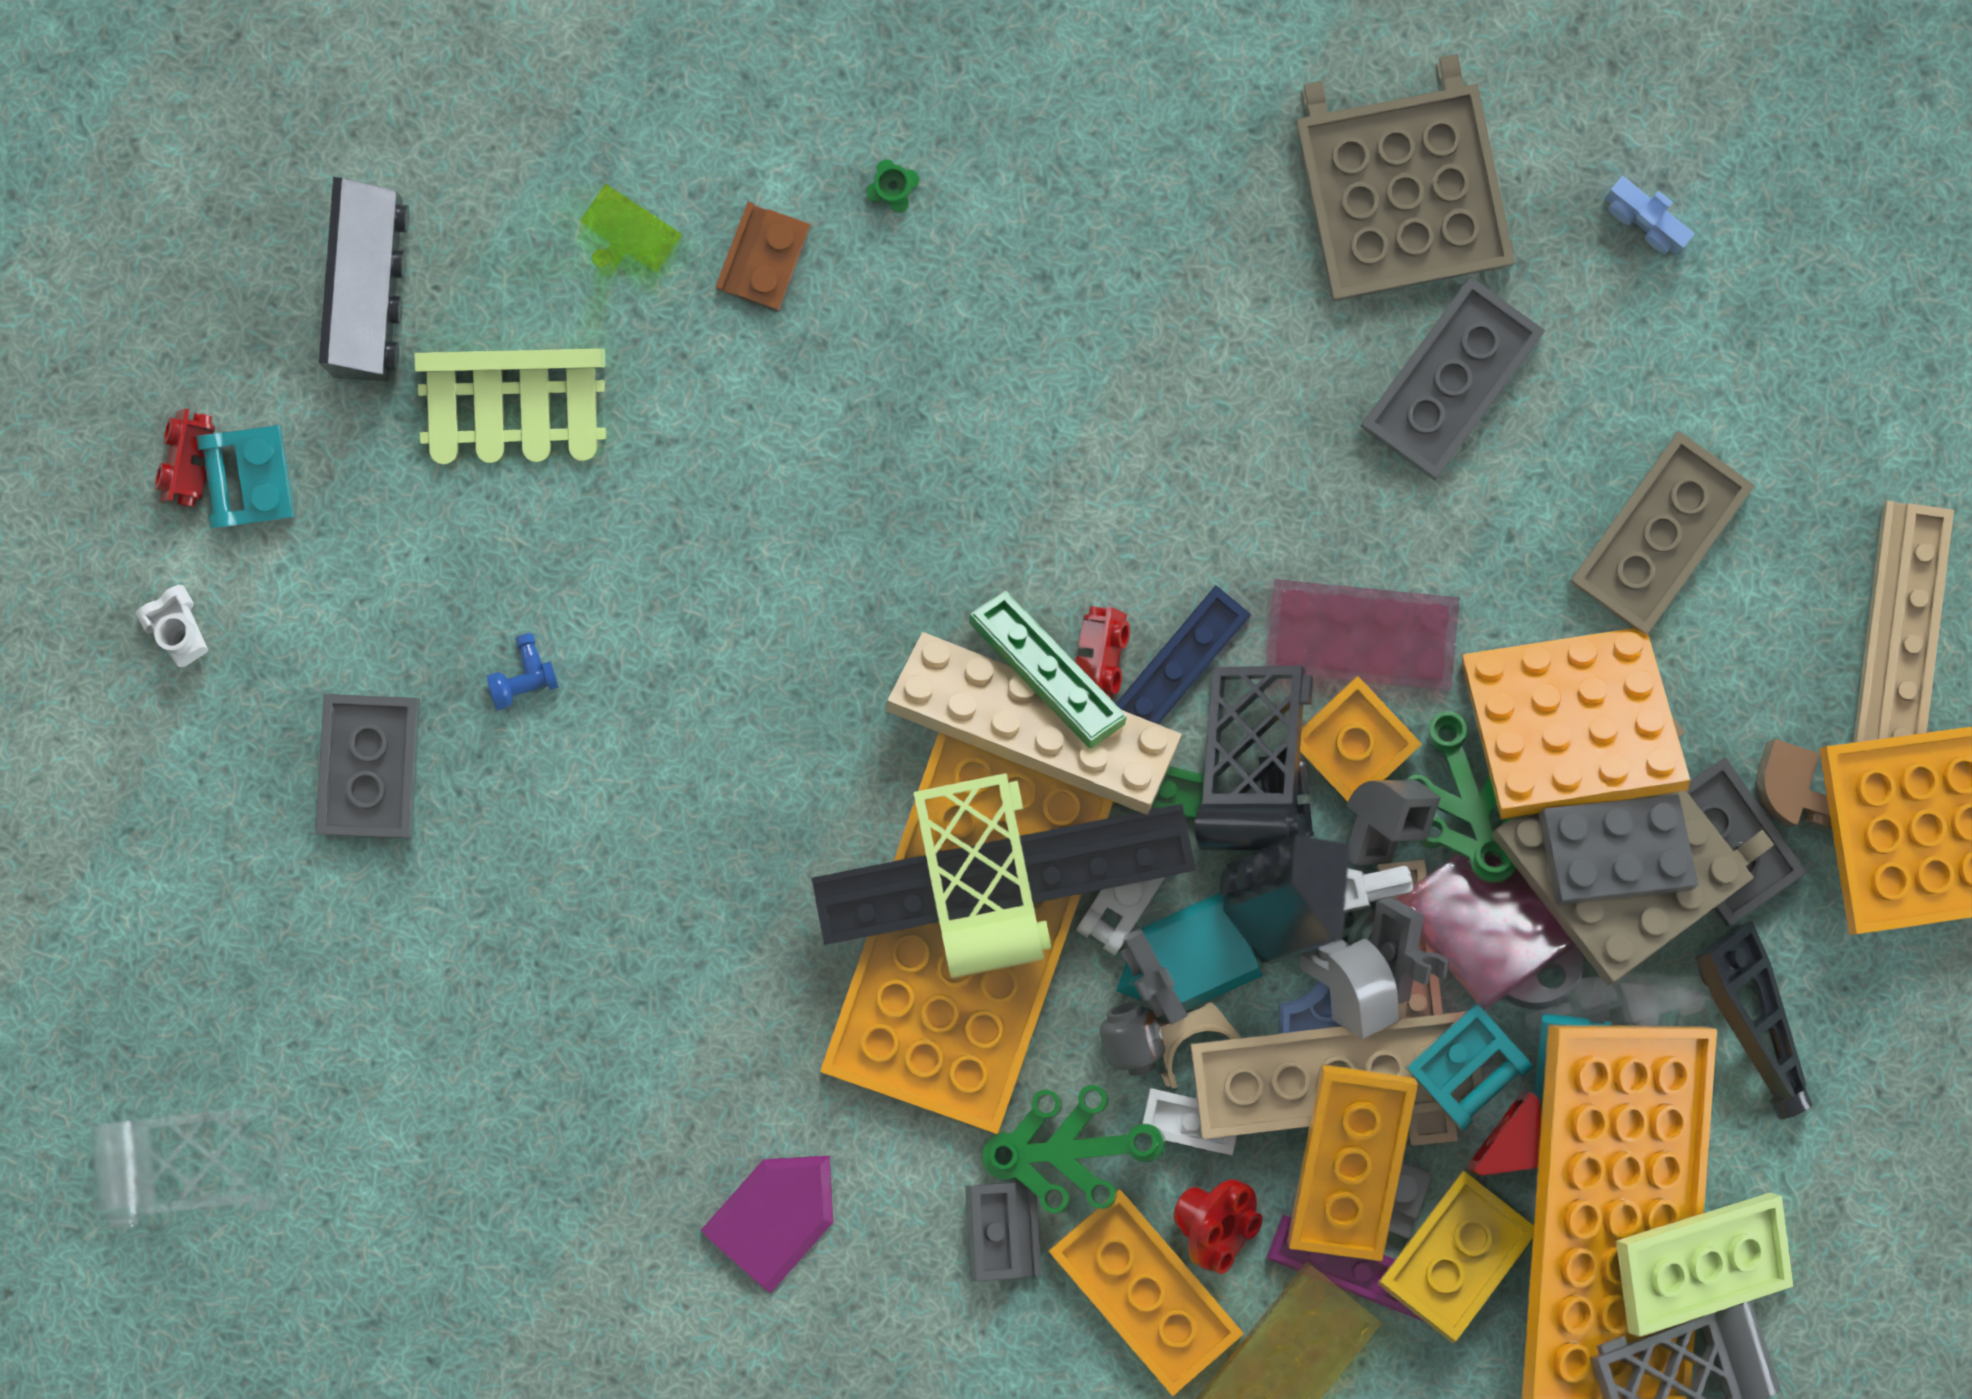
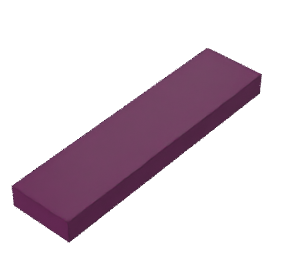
(1348, 1273)

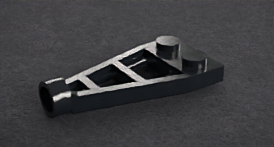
(1725, 969)

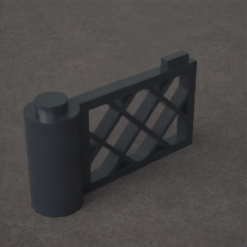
(1259, 818)

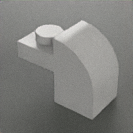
(1359, 983)

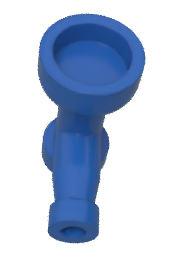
(536, 675)

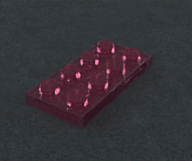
(1363, 633)

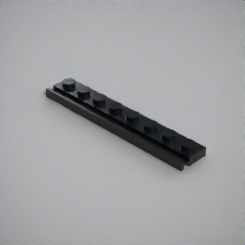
(1056, 863)

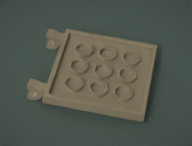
(1404, 188)
(1626, 931)

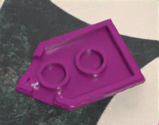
(775, 1217)

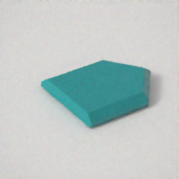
(1200, 952)

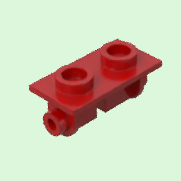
(178, 475)
(1106, 634)

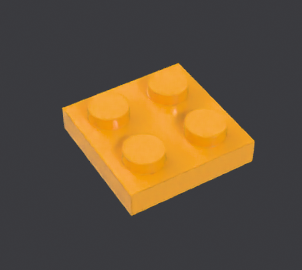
(1356, 739)

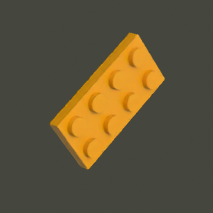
(1352, 1162)
(1146, 1292)

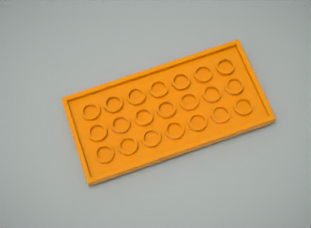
(963, 1037)
(1615, 1160)

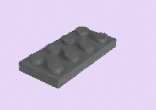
(1452, 378)

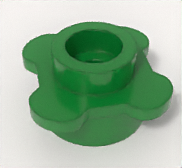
(887, 173)

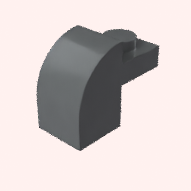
(1389, 814)

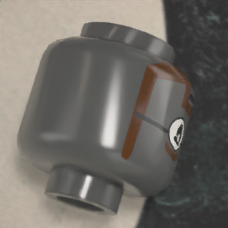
(1132, 1038)

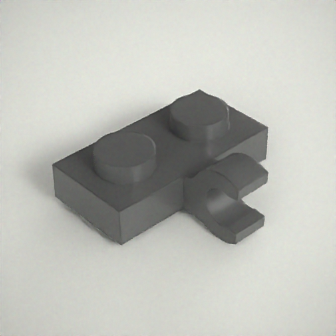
(1397, 938)
(1157, 983)

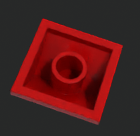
(1513, 1141)

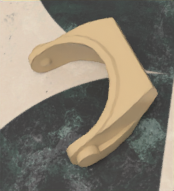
(1202, 1019)

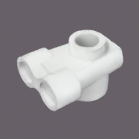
(169, 620)

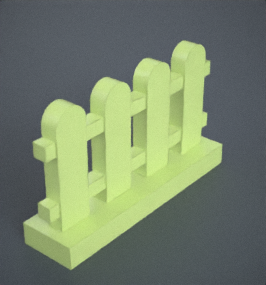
(489, 401)

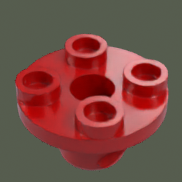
(1218, 1223)

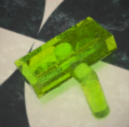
(629, 232)

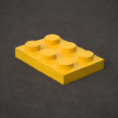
(1457, 1256)

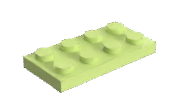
(1704, 1264)

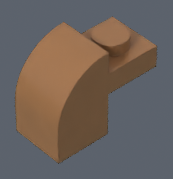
(1785, 782)

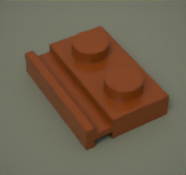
(763, 256)

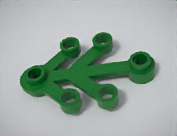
(1470, 808)
(1064, 1150)

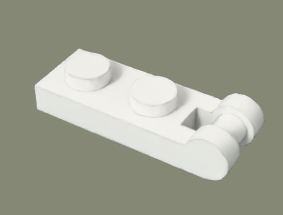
(1125, 900)

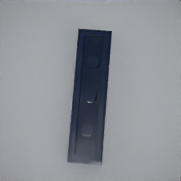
(1184, 657)

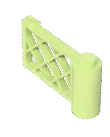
(991, 938)

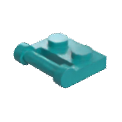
(261, 474)
(1457, 1055)

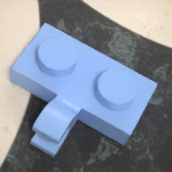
(1662, 229)

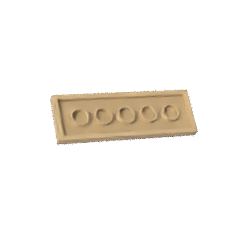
(1002, 714)
(1274, 1077)

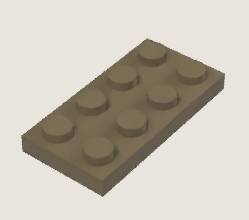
(1661, 533)

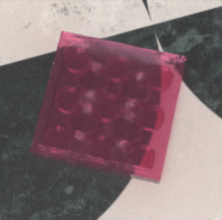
(1486, 930)

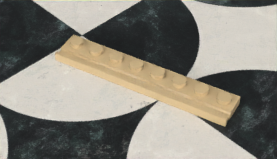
(1903, 621)

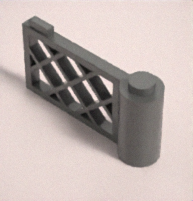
(1733, 1346)

